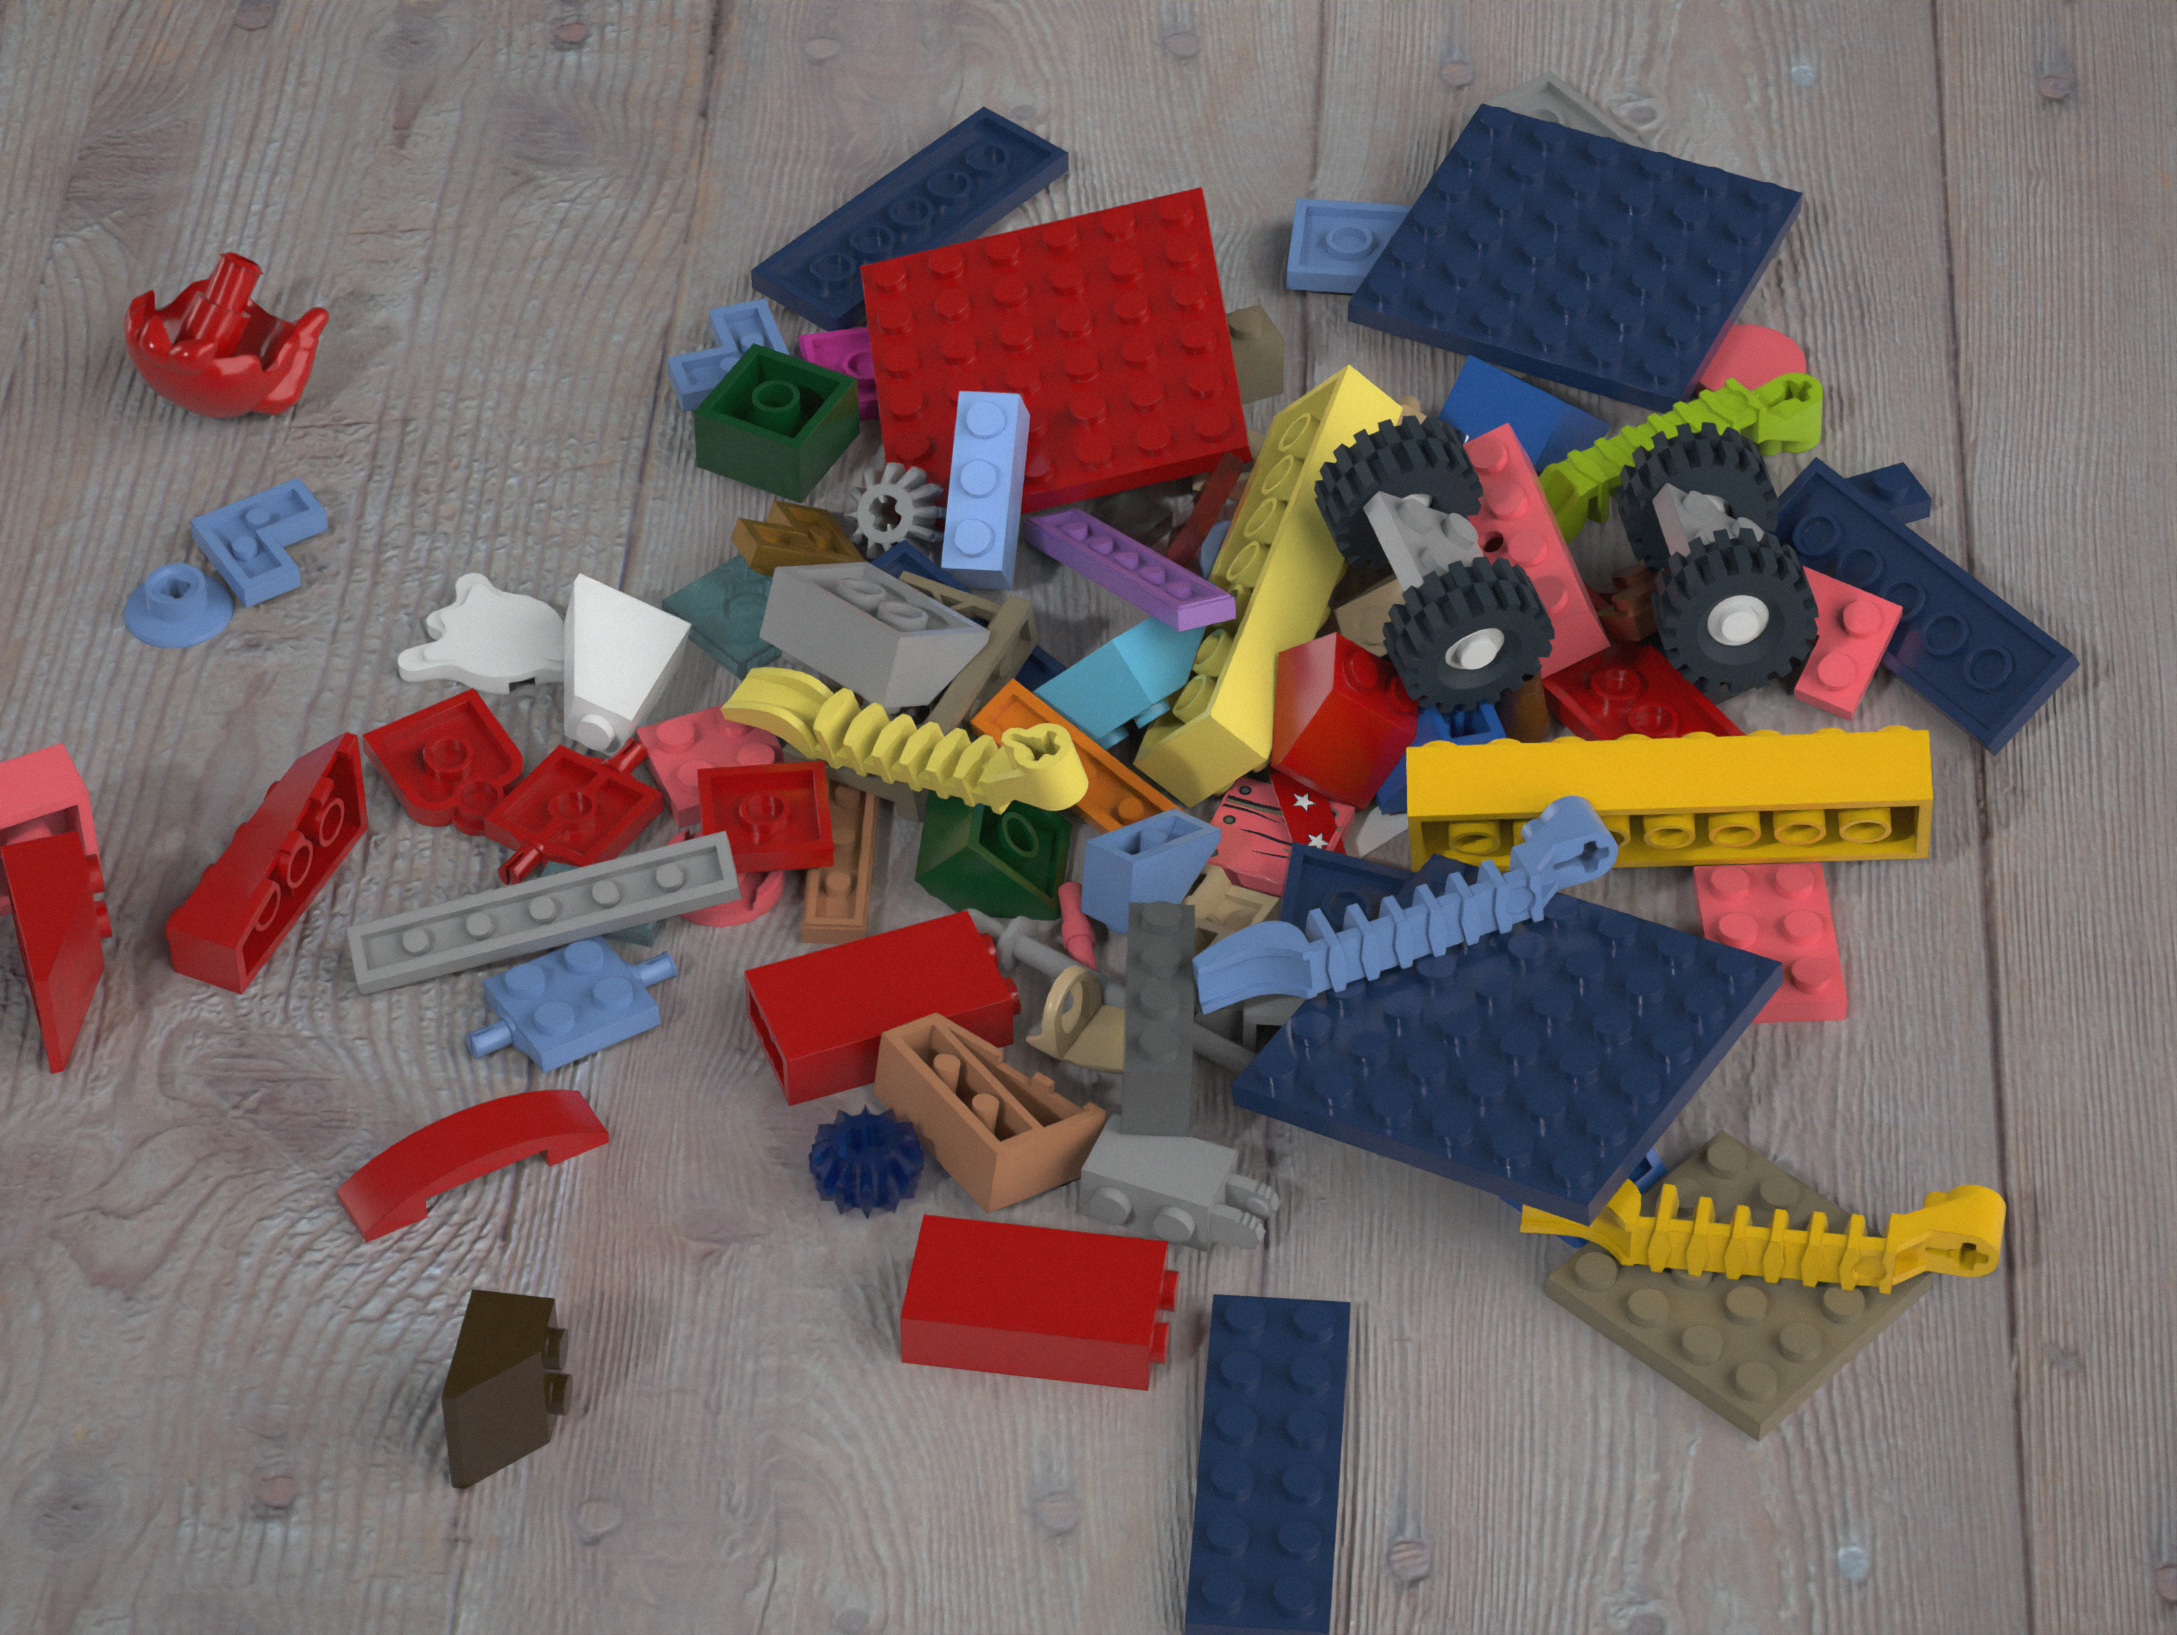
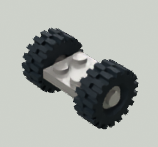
(1733, 593)
(1463, 622)

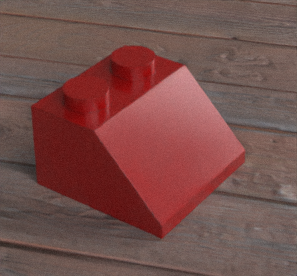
(1340, 719)

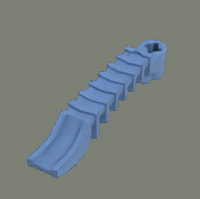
(1274, 957)

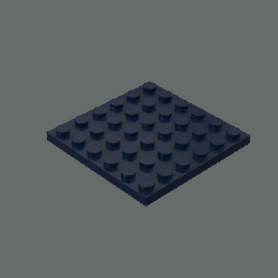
(1576, 259)
(1519, 1058)

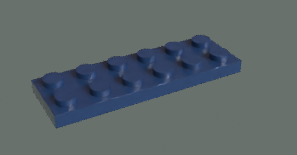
(924, 204)
(1955, 636)
(1269, 1467)

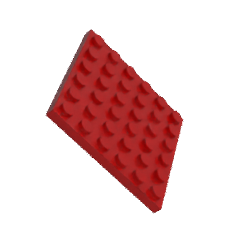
(1096, 323)

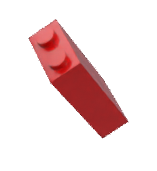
(828, 1008)
(1038, 1302)

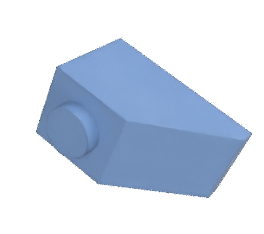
(1144, 864)

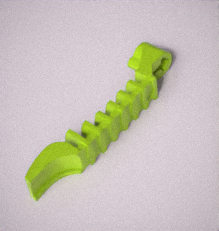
(1775, 416)

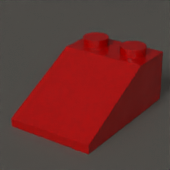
(58, 933)

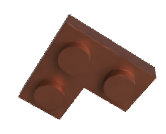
(1630, 603)

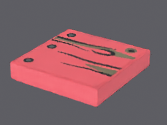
(1256, 836)

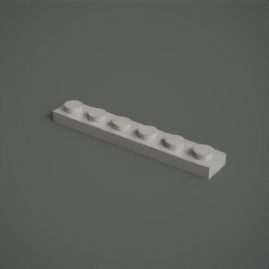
(543, 913)

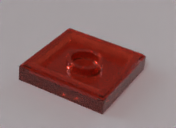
(1202, 511)

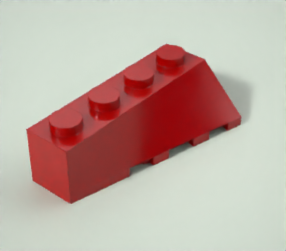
(271, 868)

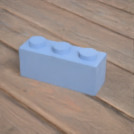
(986, 490)

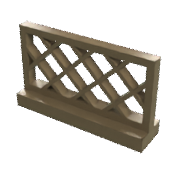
(1000, 660)

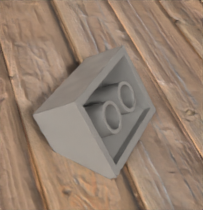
(868, 632)

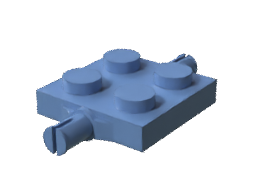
(570, 1003)

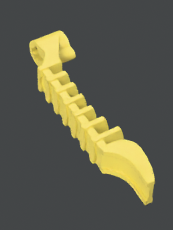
(1030, 767)

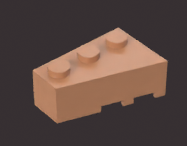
(981, 1117)

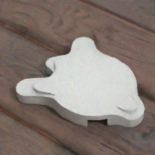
(488, 640)

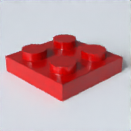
(770, 813)

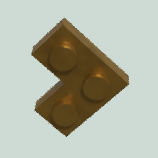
(792, 538)

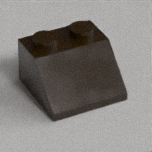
(503, 1383)

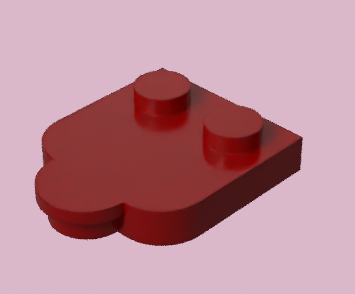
(447, 762)

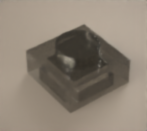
(1136, 517)

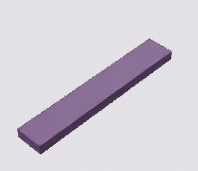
(1129, 569)

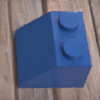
(1541, 421)

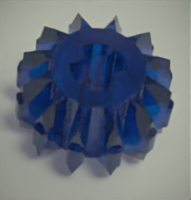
(866, 1161)

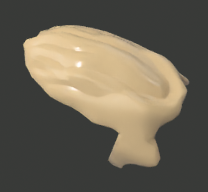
(1087, 1033)

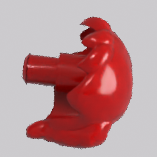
(220, 348)

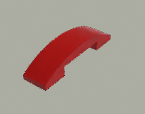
(463, 1147)

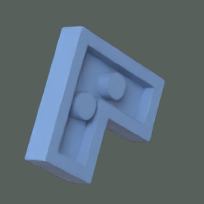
(734, 332)
(249, 539)

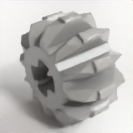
(913, 502)

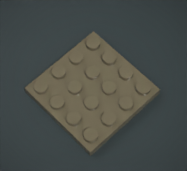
(1728, 1342)

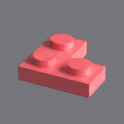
(1848, 646)

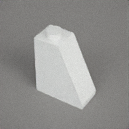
(615, 663)

